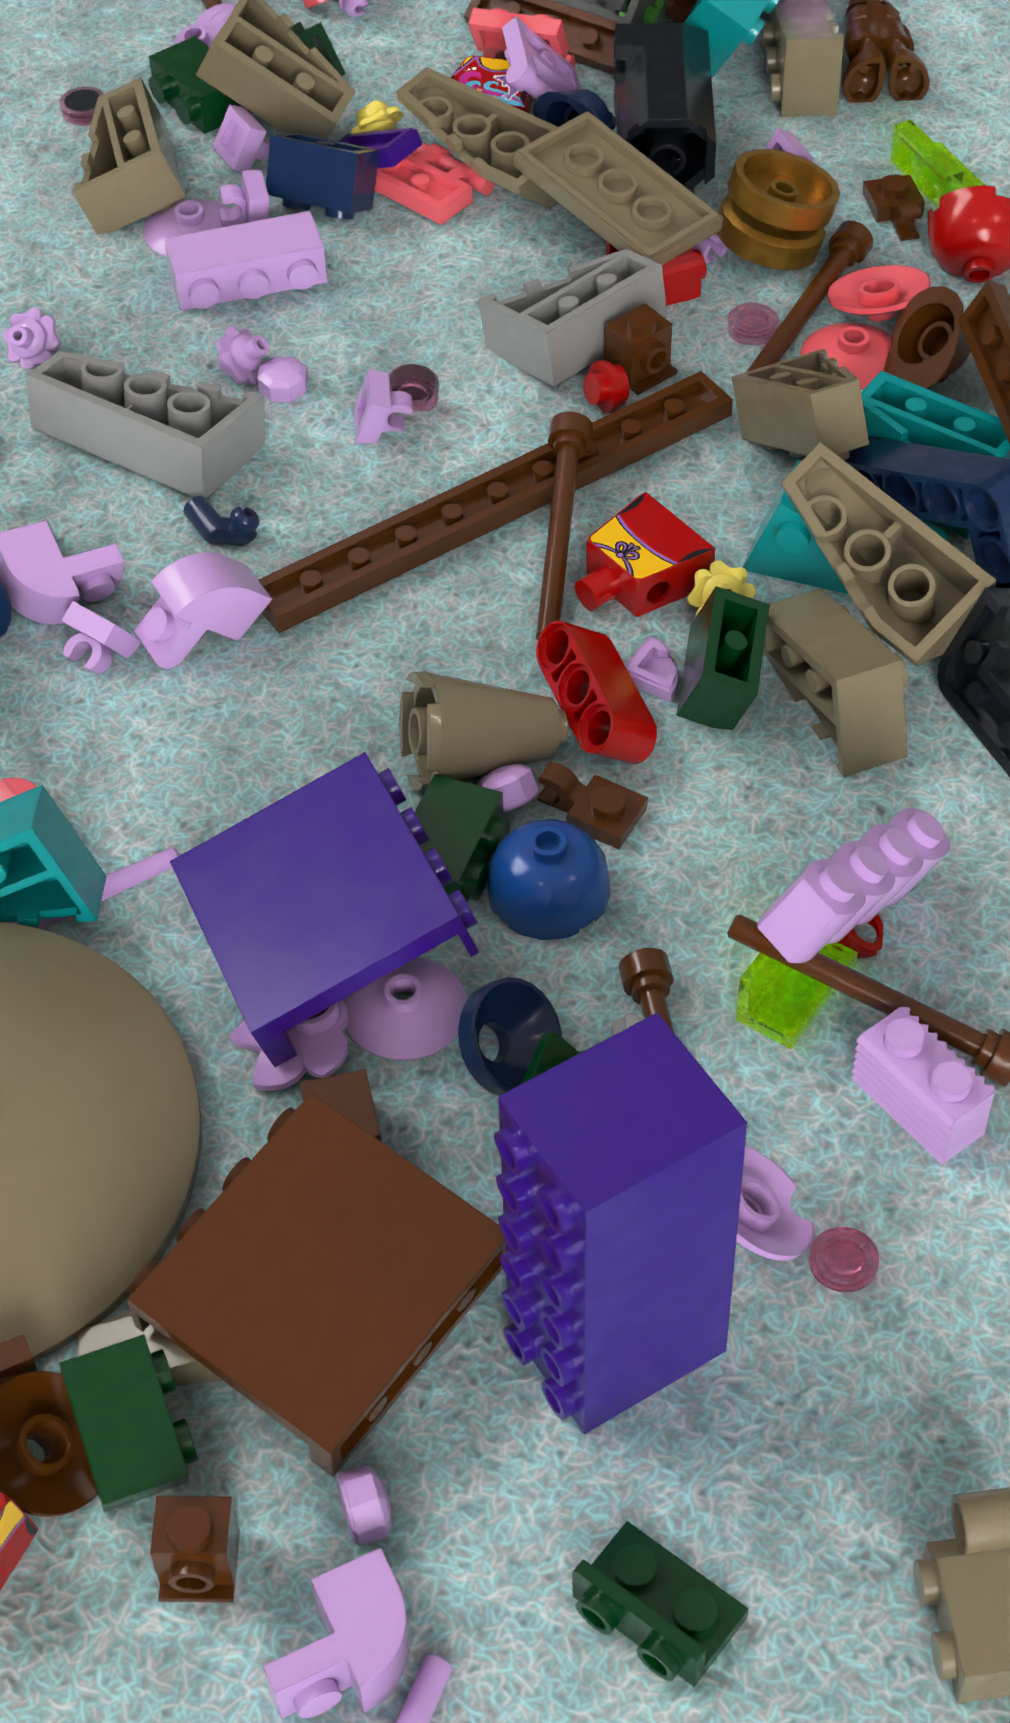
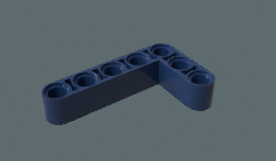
(948, 490)

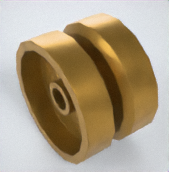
(777, 209)

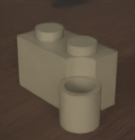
(971, 1595)

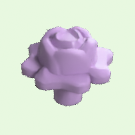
(31, 338)
(241, 354)

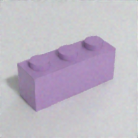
(246, 260)

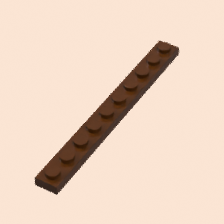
(486, 503)

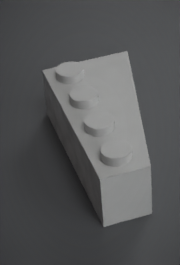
(145, 423)

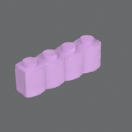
(853, 884)

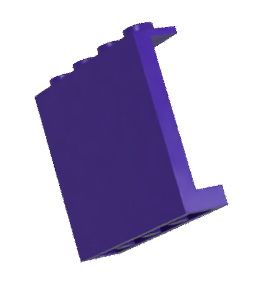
(319, 899)

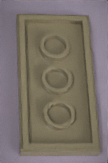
(617, 190)

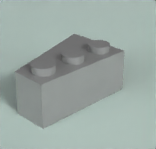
(562, 325)

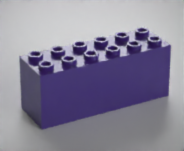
(618, 1220)

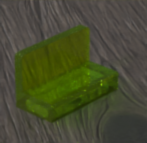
(928, 163)
(782, 1000)

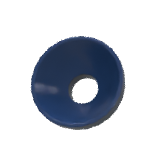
(519, 1018)

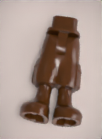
(880, 41)

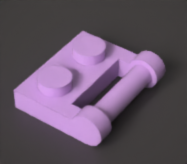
(535, 63)

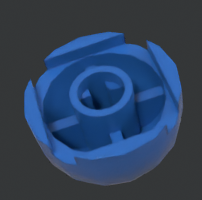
(548, 880)

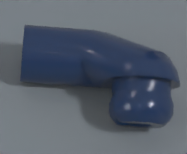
(216, 529)

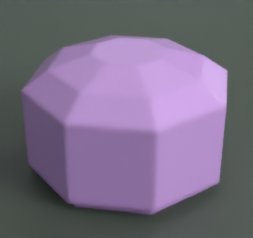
(282, 379)
(515, 782)
(365, 1504)

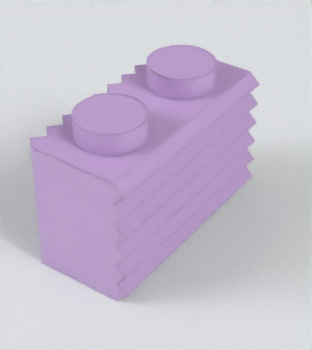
(922, 1084)

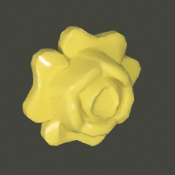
(377, 117)
(720, 576)

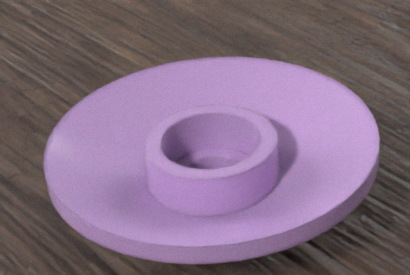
(183, 218)
(408, 1026)
(765, 1212)

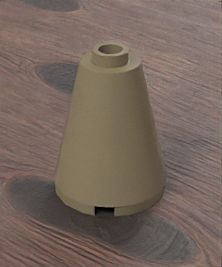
(474, 727)

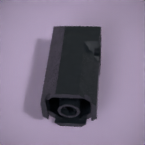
(666, 97)

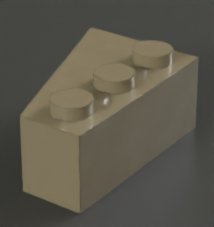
(803, 58)
(274, 73)
(129, 162)
(802, 404)
(843, 675)

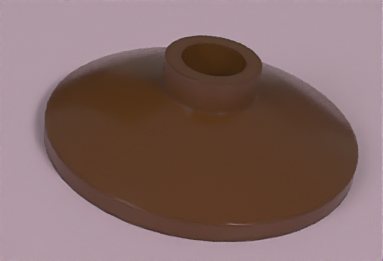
(39, 1410)

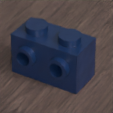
(321, 174)

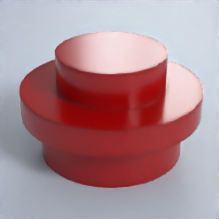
(606, 386)

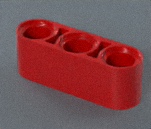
(596, 692)

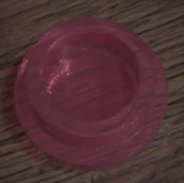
(843, 1259)

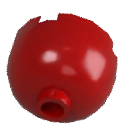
(971, 233)

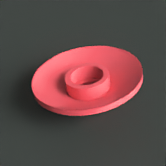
(877, 290)
(854, 346)

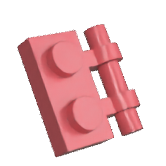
(489, 36)
(431, 183)

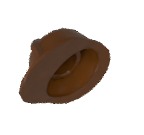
(928, 332)

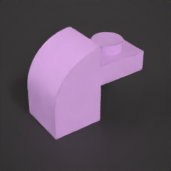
(44, 582)
(196, 596)
(364, 1643)

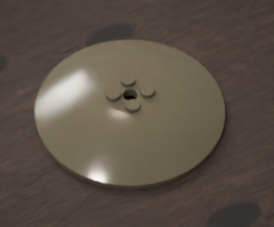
(90, 1135)

